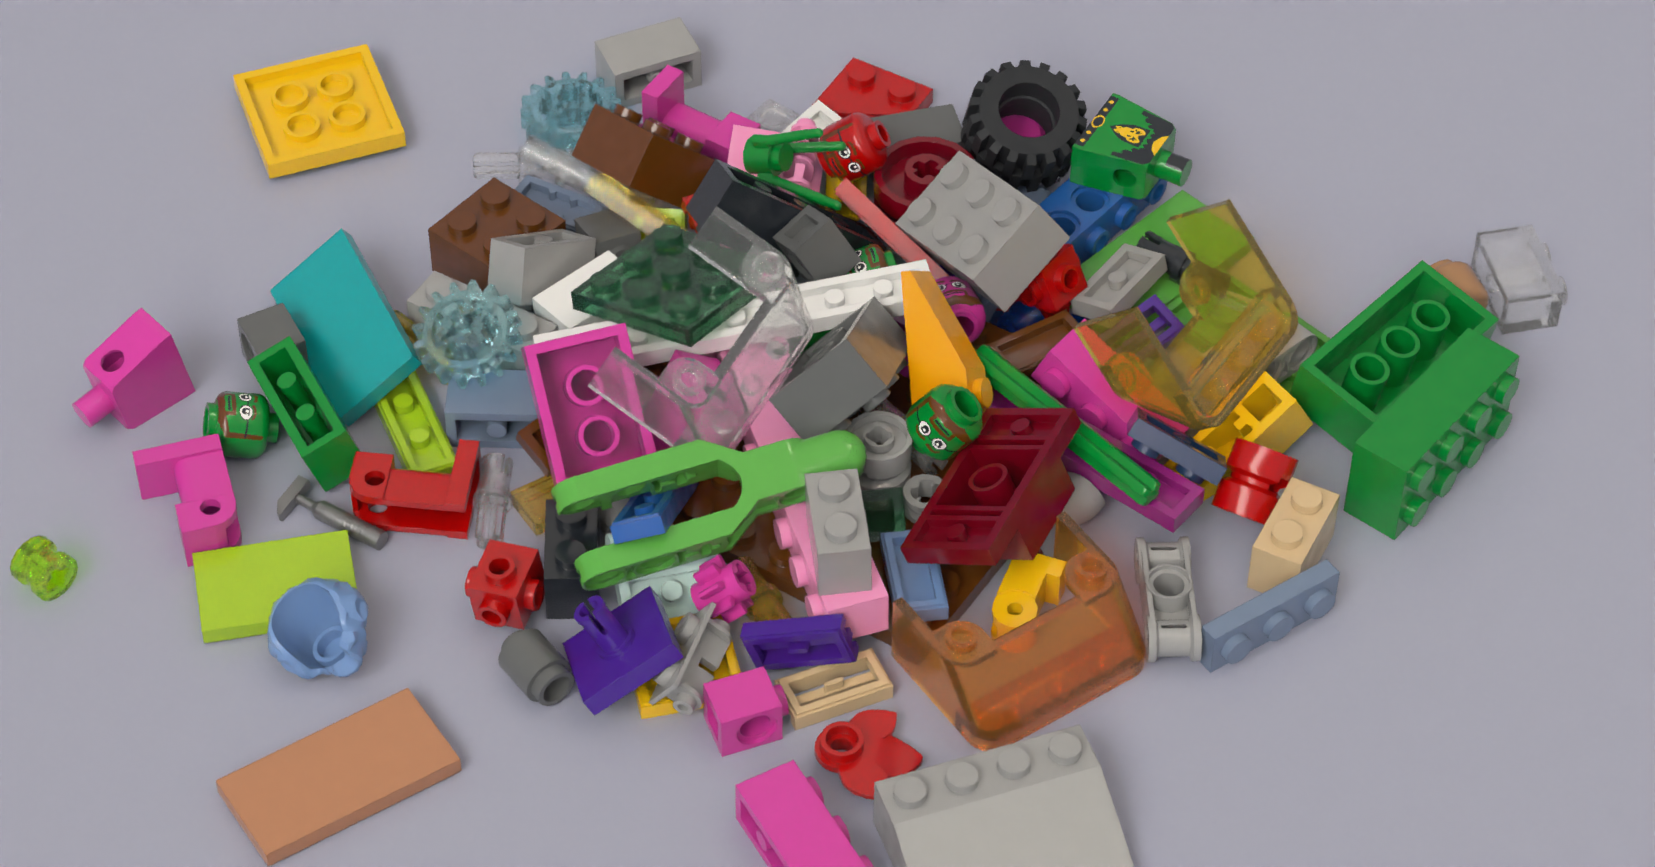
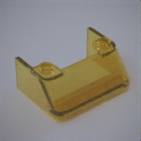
(1230, 341)

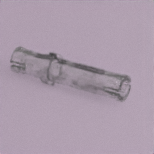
(564, 167)

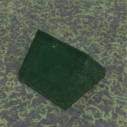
(883, 511)

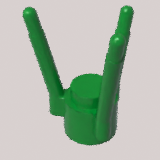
(774, 154)

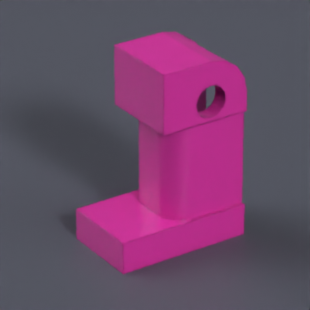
(665, 102)
(202, 480)

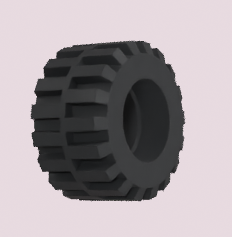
(1031, 94)

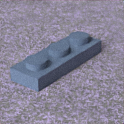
(1269, 616)

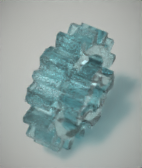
(566, 108)
(461, 312)

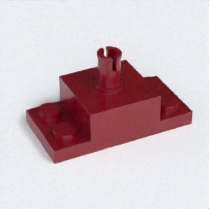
(998, 491)

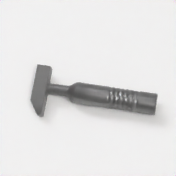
(329, 514)

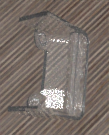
(720, 405)

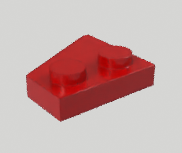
(873, 92)

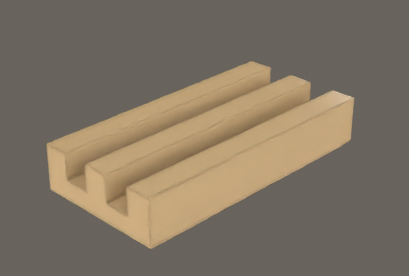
(837, 695)

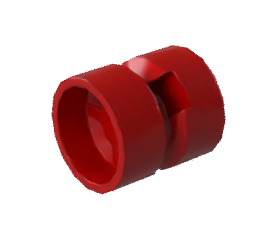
(1254, 480)

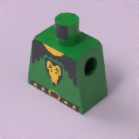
(1127, 151)

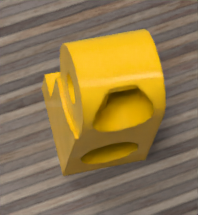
(1025, 591)

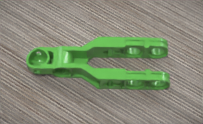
(769, 479)

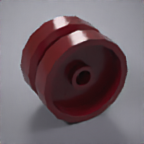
(909, 171)

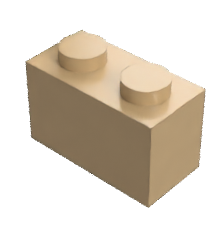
(1293, 535)

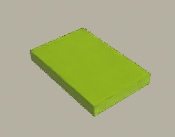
(244, 581)

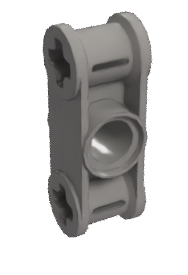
(1167, 599)

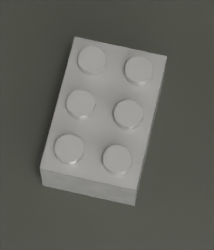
(982, 230)

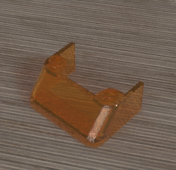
(1036, 671)

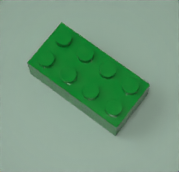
(1385, 352)
(1431, 434)

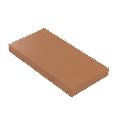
(338, 776)

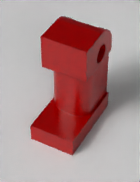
(417, 499)

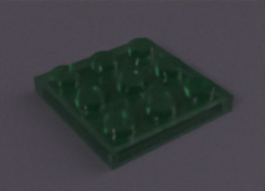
(662, 289)

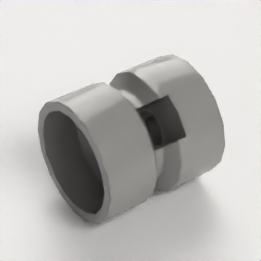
(887, 449)

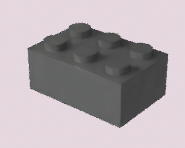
(843, 372)

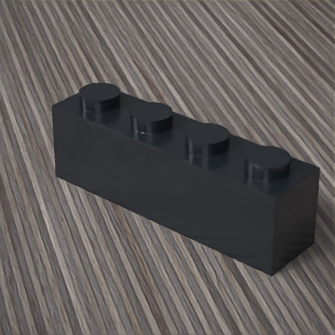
(763, 206)

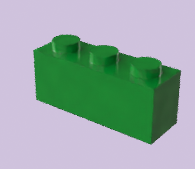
(305, 412)

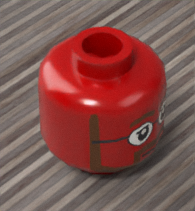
(864, 150)

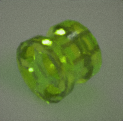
(43, 568)

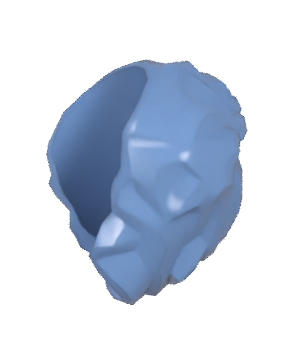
(319, 628)

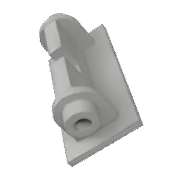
(700, 642)

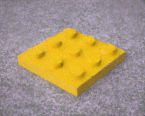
(319, 111)

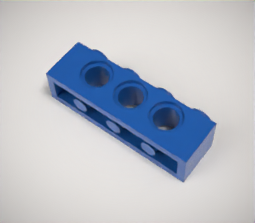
(1095, 215)

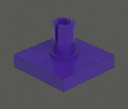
(620, 647)

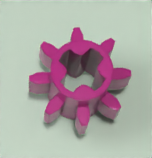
(726, 586)

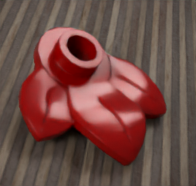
(870, 751)

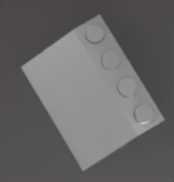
(1004, 808)

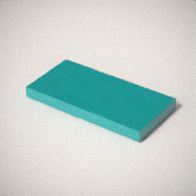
(347, 327)

